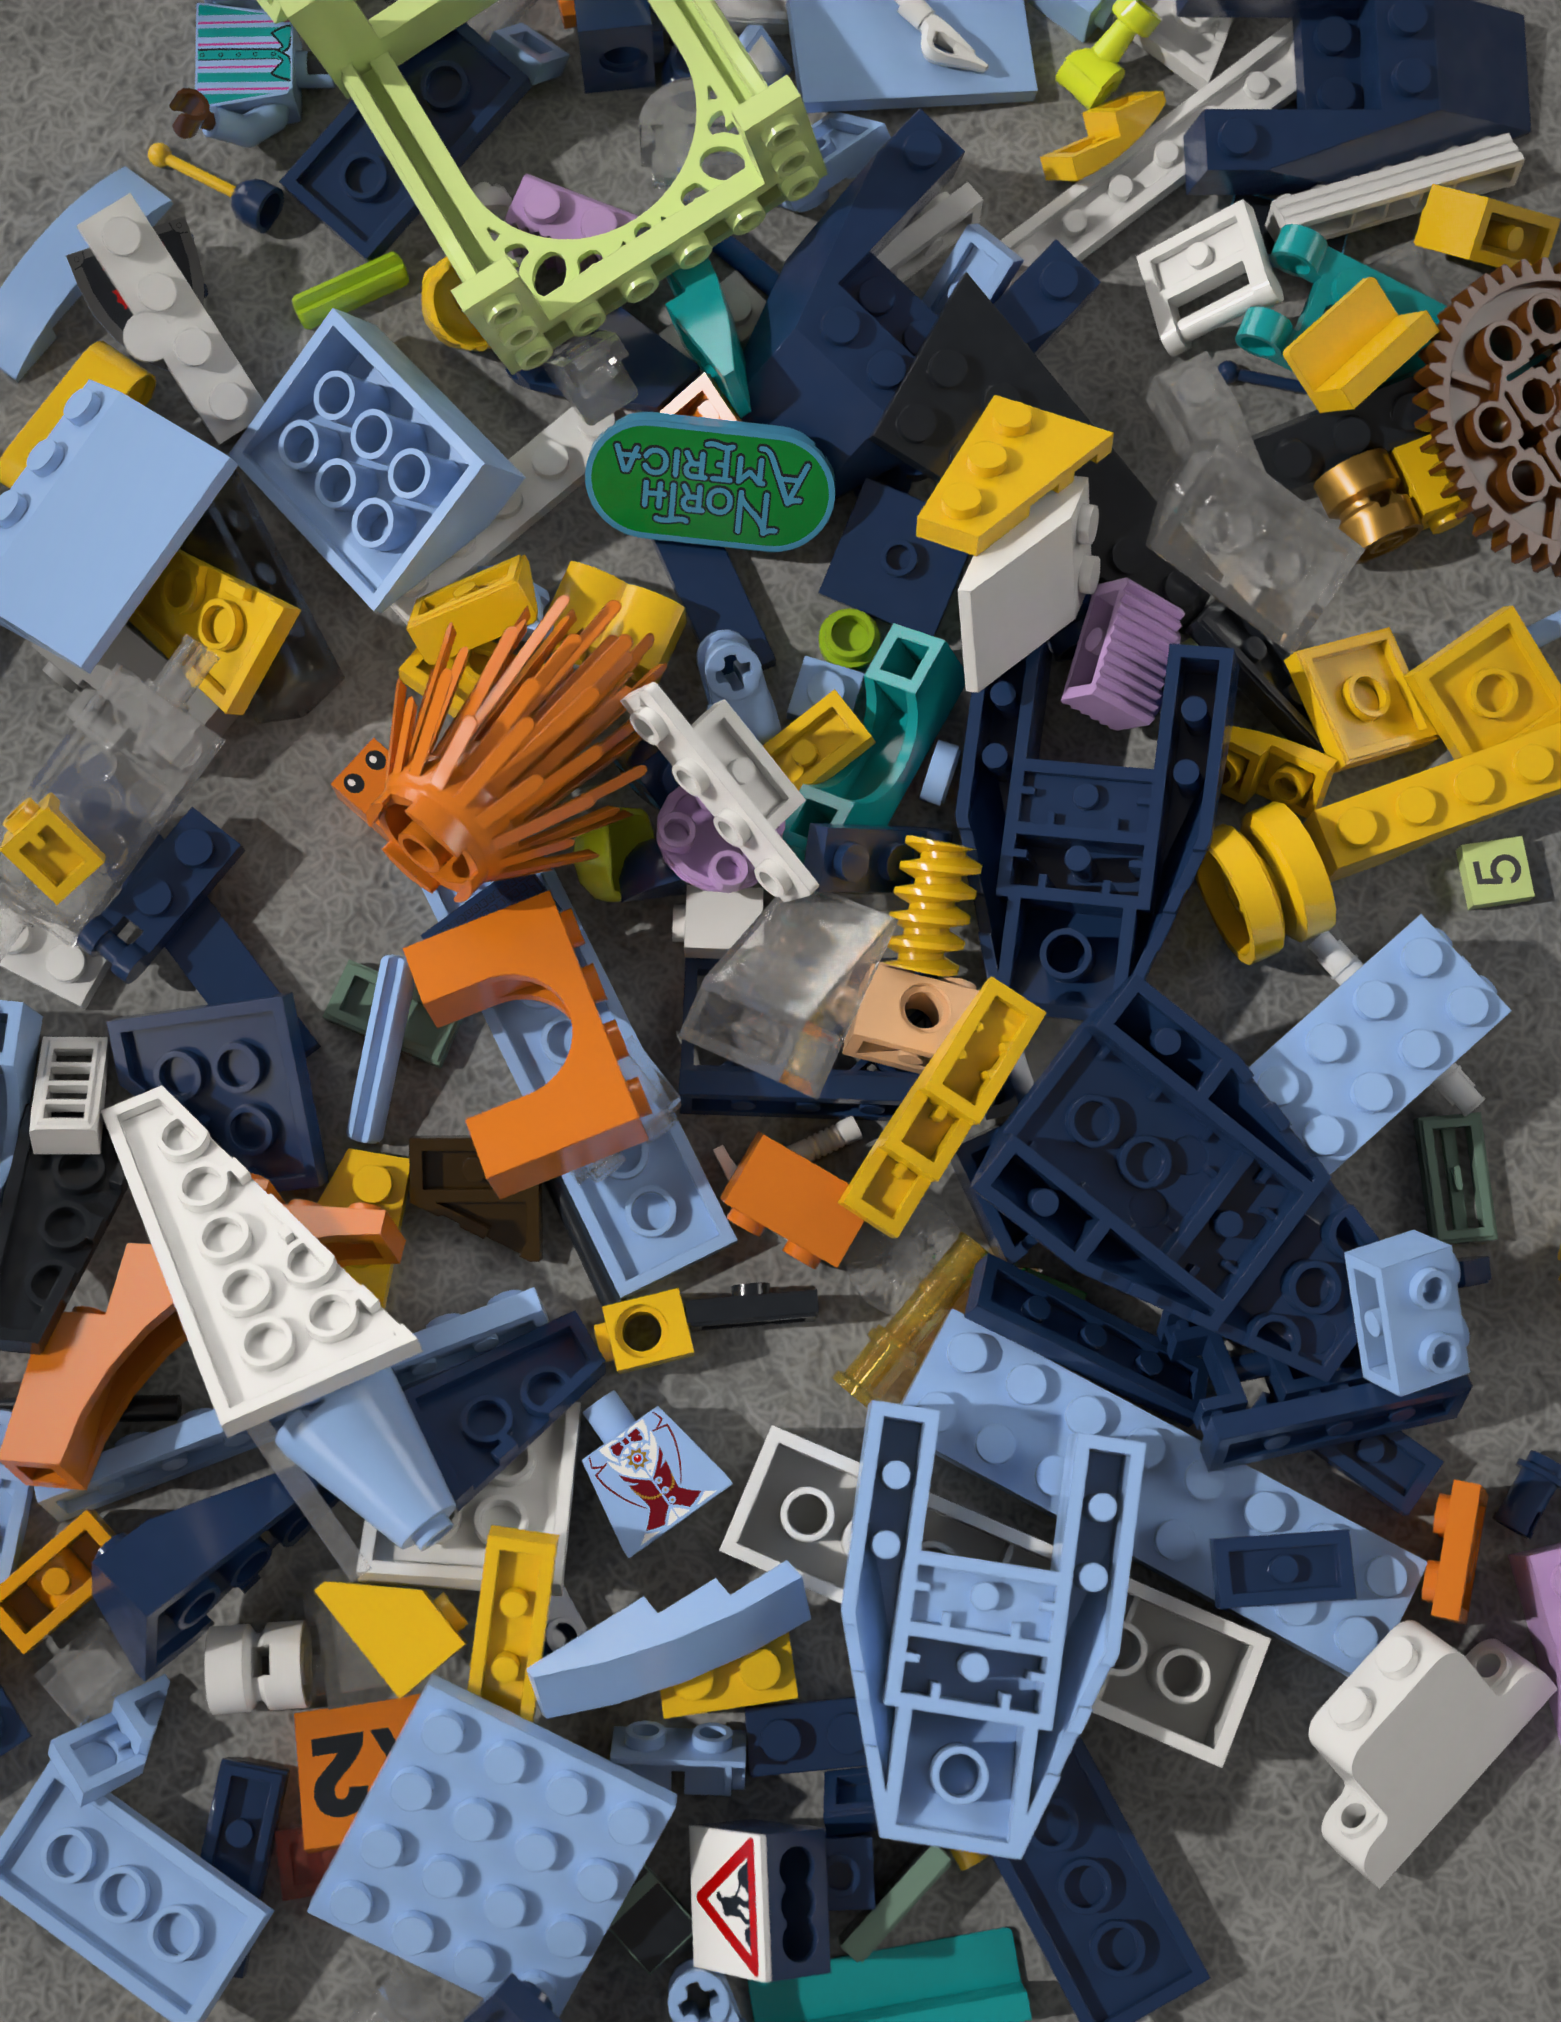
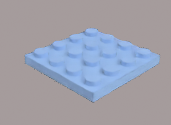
(491, 1848)

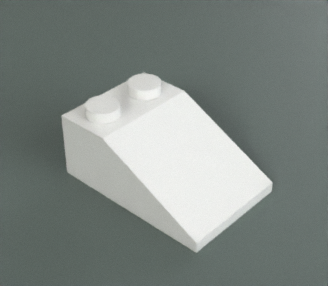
(1028, 584)

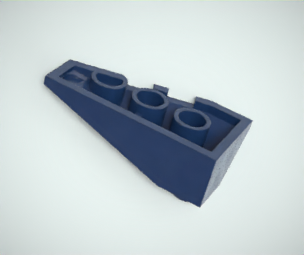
(182, 1563)

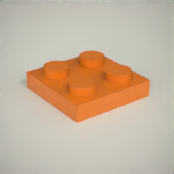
(1460, 1522)

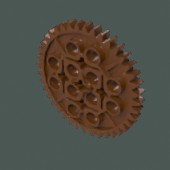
(1494, 434)

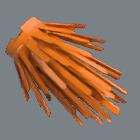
(509, 755)

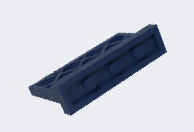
(742, 1092)

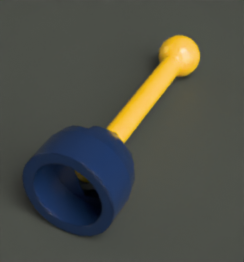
(252, 201)

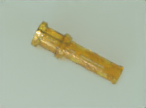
(894, 1346)

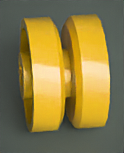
(1265, 883)

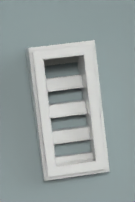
(69, 1134)

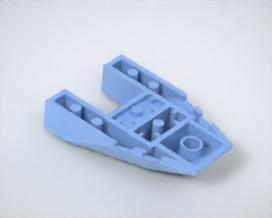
(976, 1666)

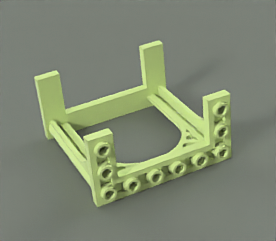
(499, 301)

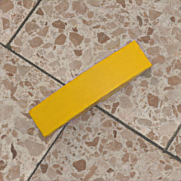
(942, 1107)

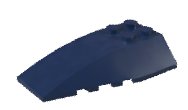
(1180, 1184)

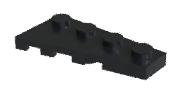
(49, 1231)

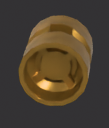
(1366, 502)

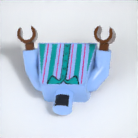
(245, 75)

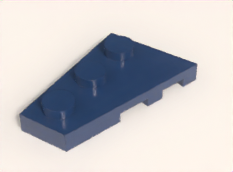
(503, 1401)

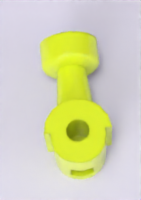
(1095, 71)

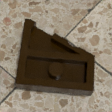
(452, 1184)

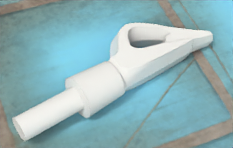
(939, 32)

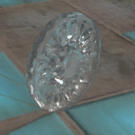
(891, 1268)

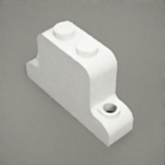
(1415, 1737)

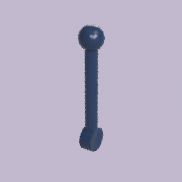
(1232, 373)

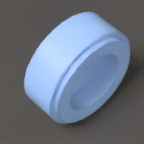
(940, 773)

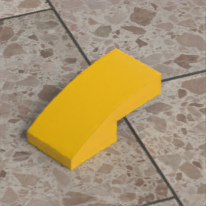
(1110, 132)

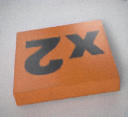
(339, 1762)

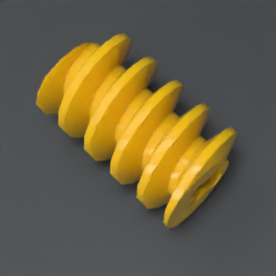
(932, 906)

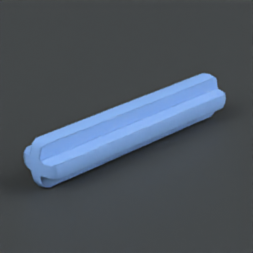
(381, 1050)

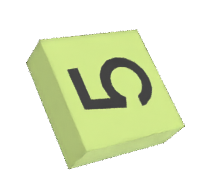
(1495, 873)

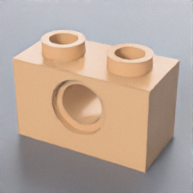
(881, 1025)

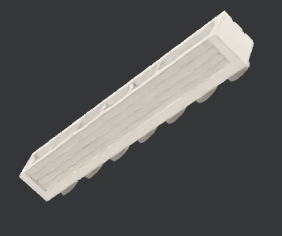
(1398, 189)

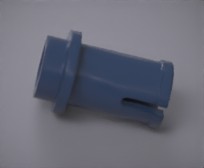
(1529, 1494)

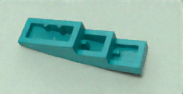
(709, 331)

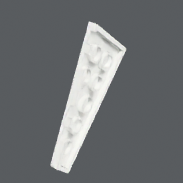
(249, 1281)

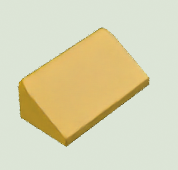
(477, 606)

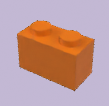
(792, 1199)

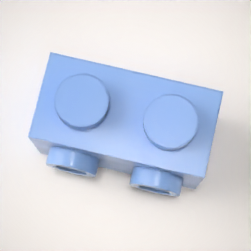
(1408, 1312)

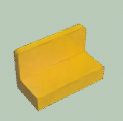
(1356, 347)

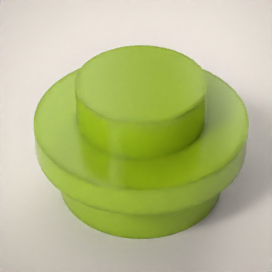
(849, 638)

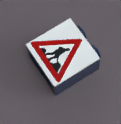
(759, 1899)

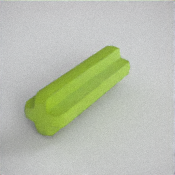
(351, 289)

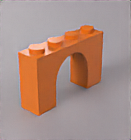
(588, 1104)

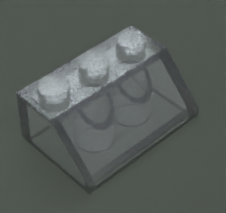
(1250, 542)

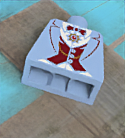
(647, 1472)

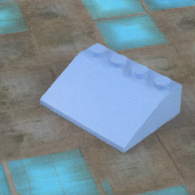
(373, 461)
(99, 520)

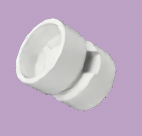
(235, 1670)

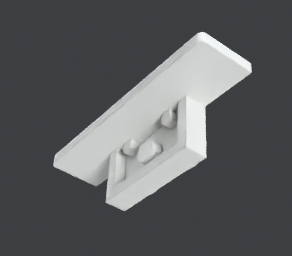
(732, 778)

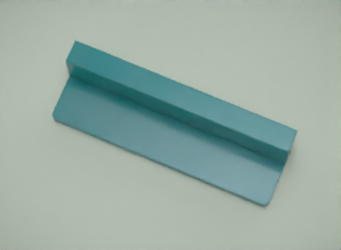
(924, 1981)

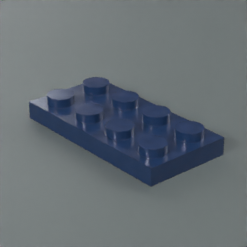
(346, 174)
(1099, 1904)

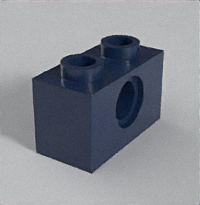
(618, 44)

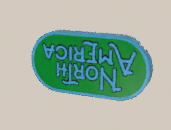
(710, 482)

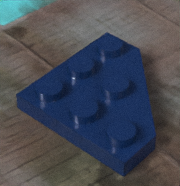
(238, 1074)

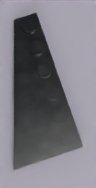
(946, 391)

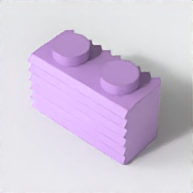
(561, 214)
(1122, 655)

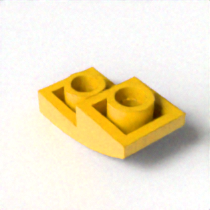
(1276, 771)

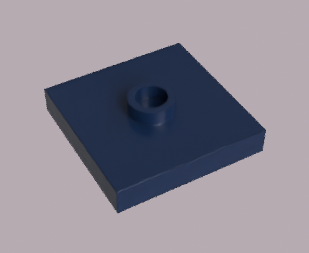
(887, 567)

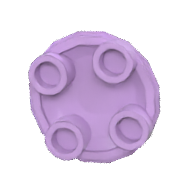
(697, 849)

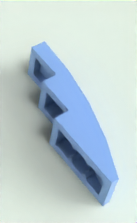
(652, 1650)

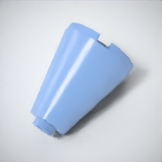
(373, 1459)

